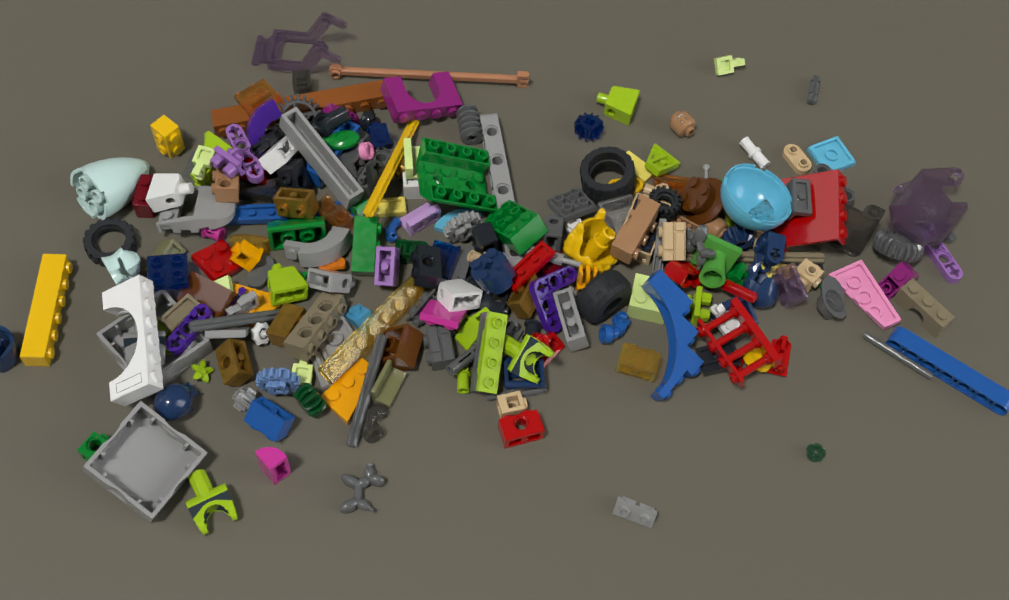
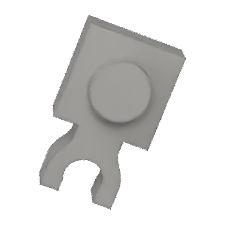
(244, 305)

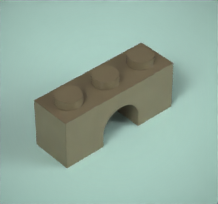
(935, 315)

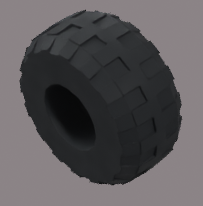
(603, 296)

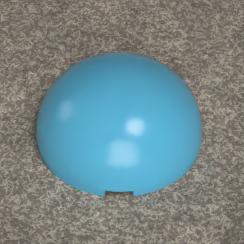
(747, 187)

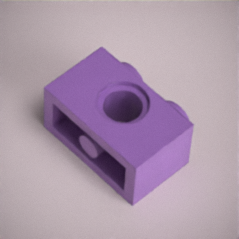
(387, 266)

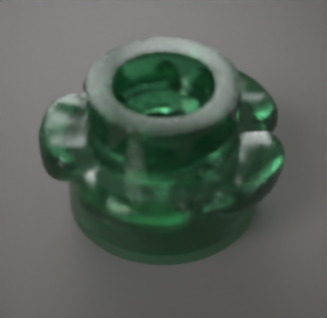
(812, 456)

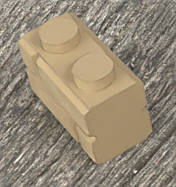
(672, 241)

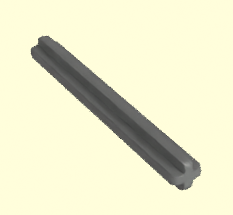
(233, 320)

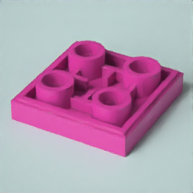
(436, 313)

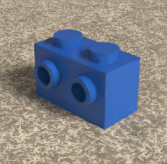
(269, 419)

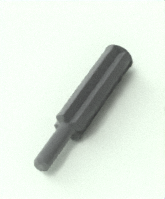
(524, 392)

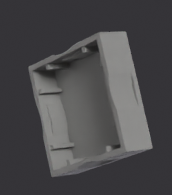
(112, 340)
(144, 461)

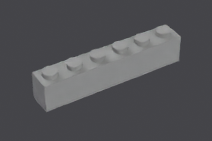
(321, 158)

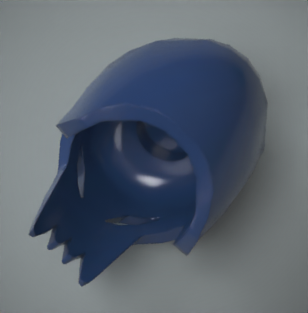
(762, 285)
(175, 401)

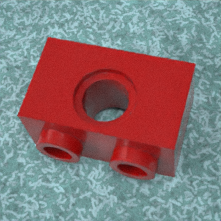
(512, 436)

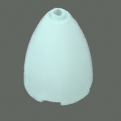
(107, 184)

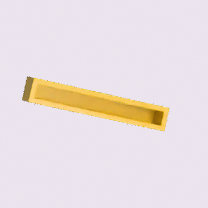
(46, 310)

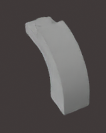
(320, 252)

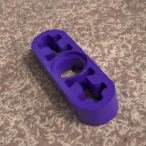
(175, 336)

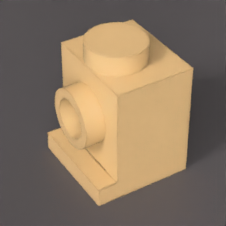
(512, 400)

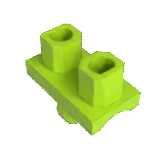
(700, 298)

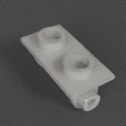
(640, 514)

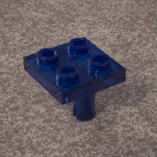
(168, 271)

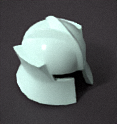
(122, 265)

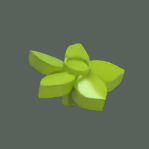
(201, 371)

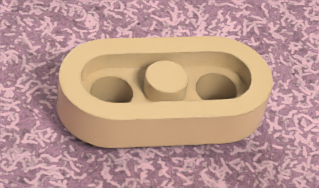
(794, 157)

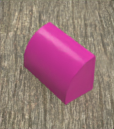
(273, 463)

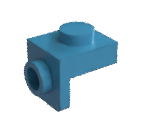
(357, 315)

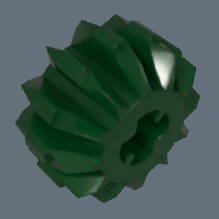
(309, 400)

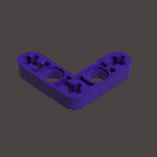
(544, 294)

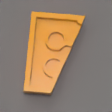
(345, 392)

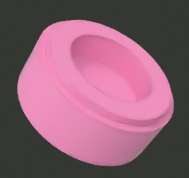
(366, 151)

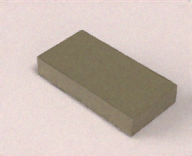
(178, 312)

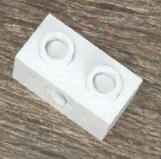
(277, 155)

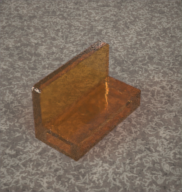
(675, 182)

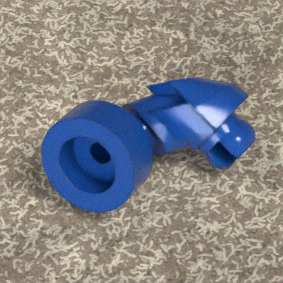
(609, 332)

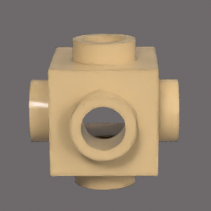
(810, 274)

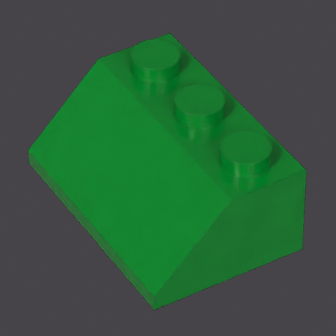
(295, 230)

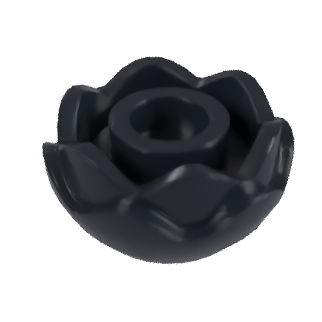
(367, 118)

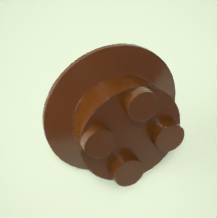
(701, 199)

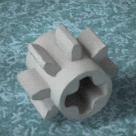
(243, 398)

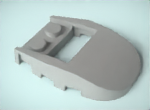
(206, 213)

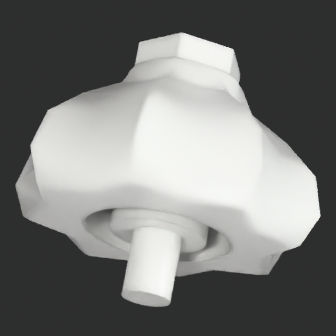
(259, 335)

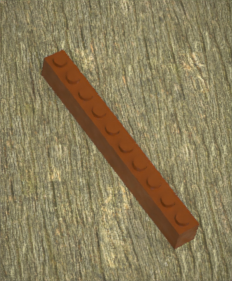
(354, 97)

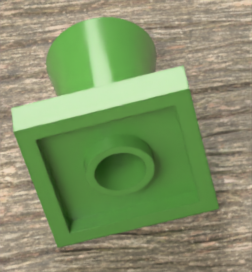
(716, 268)

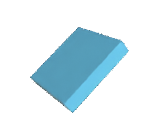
(832, 153)

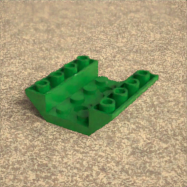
(454, 168)

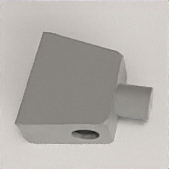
(337, 282)

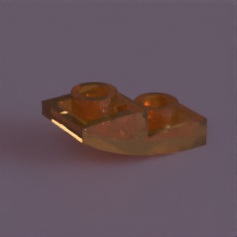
(334, 214)

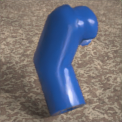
(390, 230)

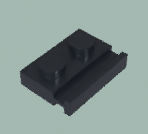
(710, 363)

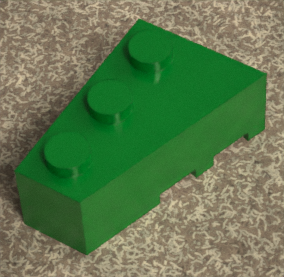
(364, 245)

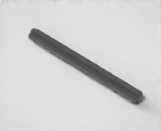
(365, 394)

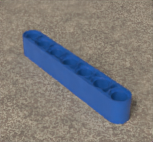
(951, 370)

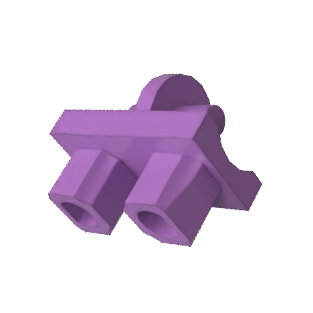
(231, 159)

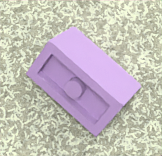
(420, 218)

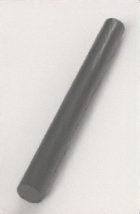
(897, 355)

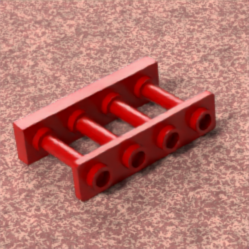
(747, 325)

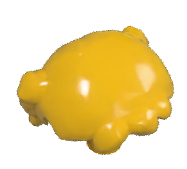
(591, 243)

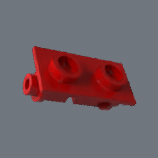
(783, 348)

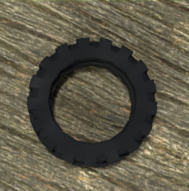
(105, 226)

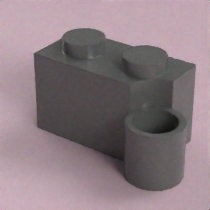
(352, 160)

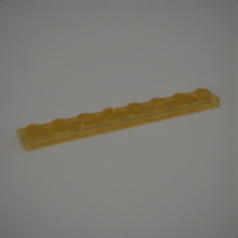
(366, 334)

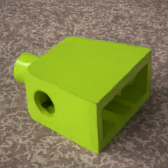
(619, 103)
(285, 285)

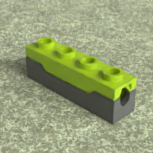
(488, 353)

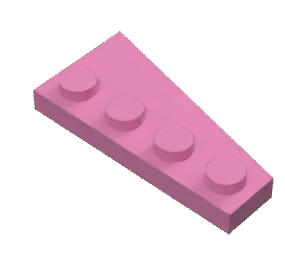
(866, 294)

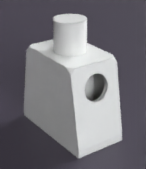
(167, 191)
(458, 295)

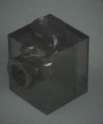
(301, 81)

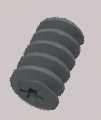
(469, 124)

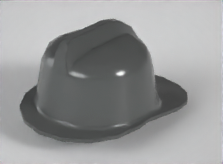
(831, 301)

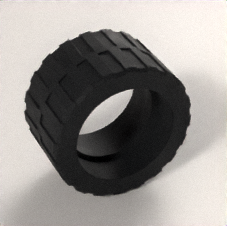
(607, 159)

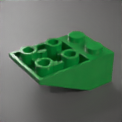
(517, 226)

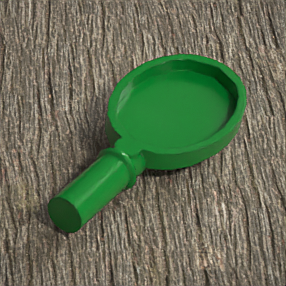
(342, 140)

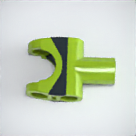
(525, 355)
(208, 500)

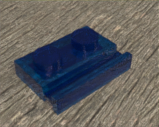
(449, 257)

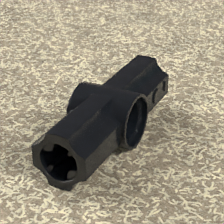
(326, 123)

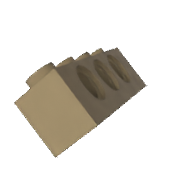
(315, 326)

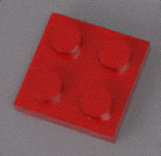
(216, 261)

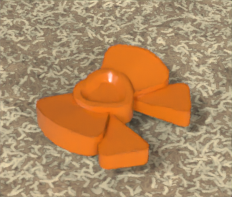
(338, 264)

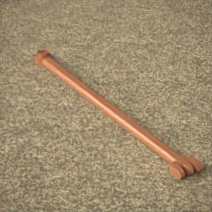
(520, 79)

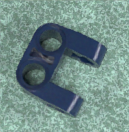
(767, 247)

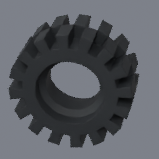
(670, 196)

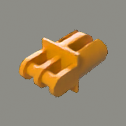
(584, 278)

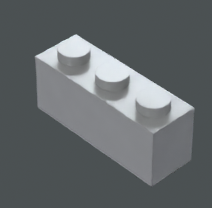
(570, 319)

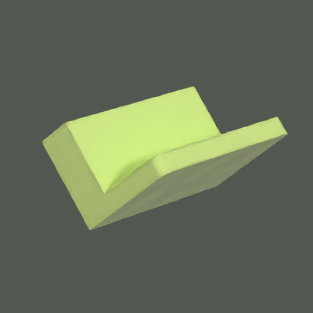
(410, 159)

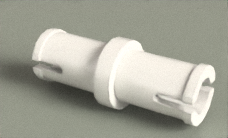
(754, 153)

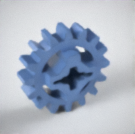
(277, 381)

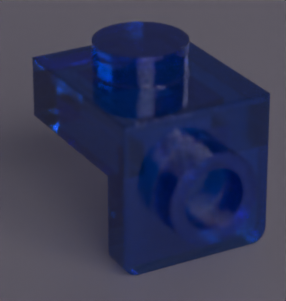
(379, 134)

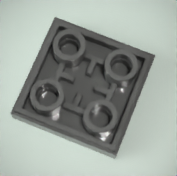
(571, 204)

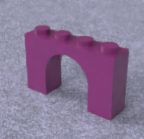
(405, 108)

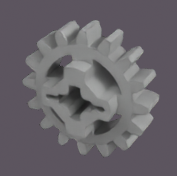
(460, 227)

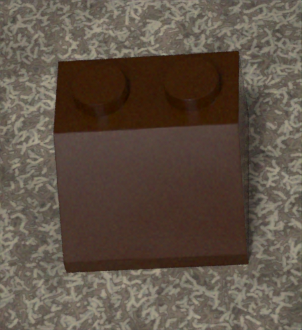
(402, 346)

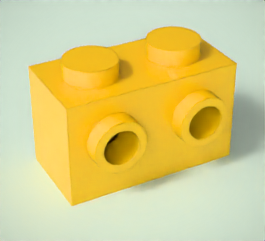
(167, 137)

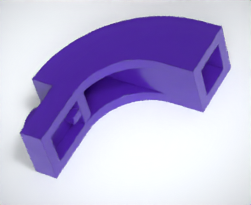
(260, 119)

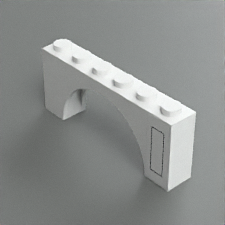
(144, 371)

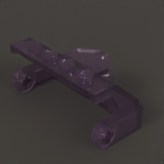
(924, 209)

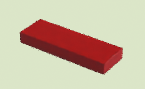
(531, 264)

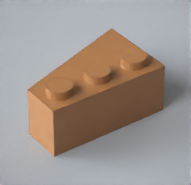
(636, 230)

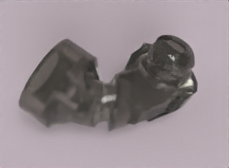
(372, 430)

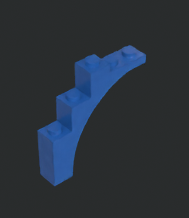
(681, 333)

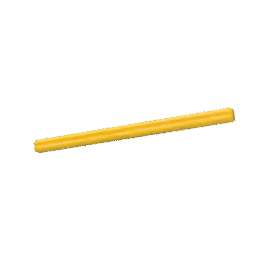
(389, 171)

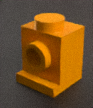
(246, 254)

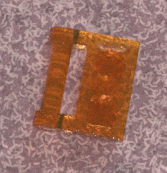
(255, 94)

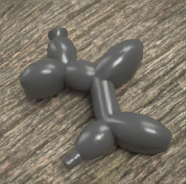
(696, 240)
(352, 482)

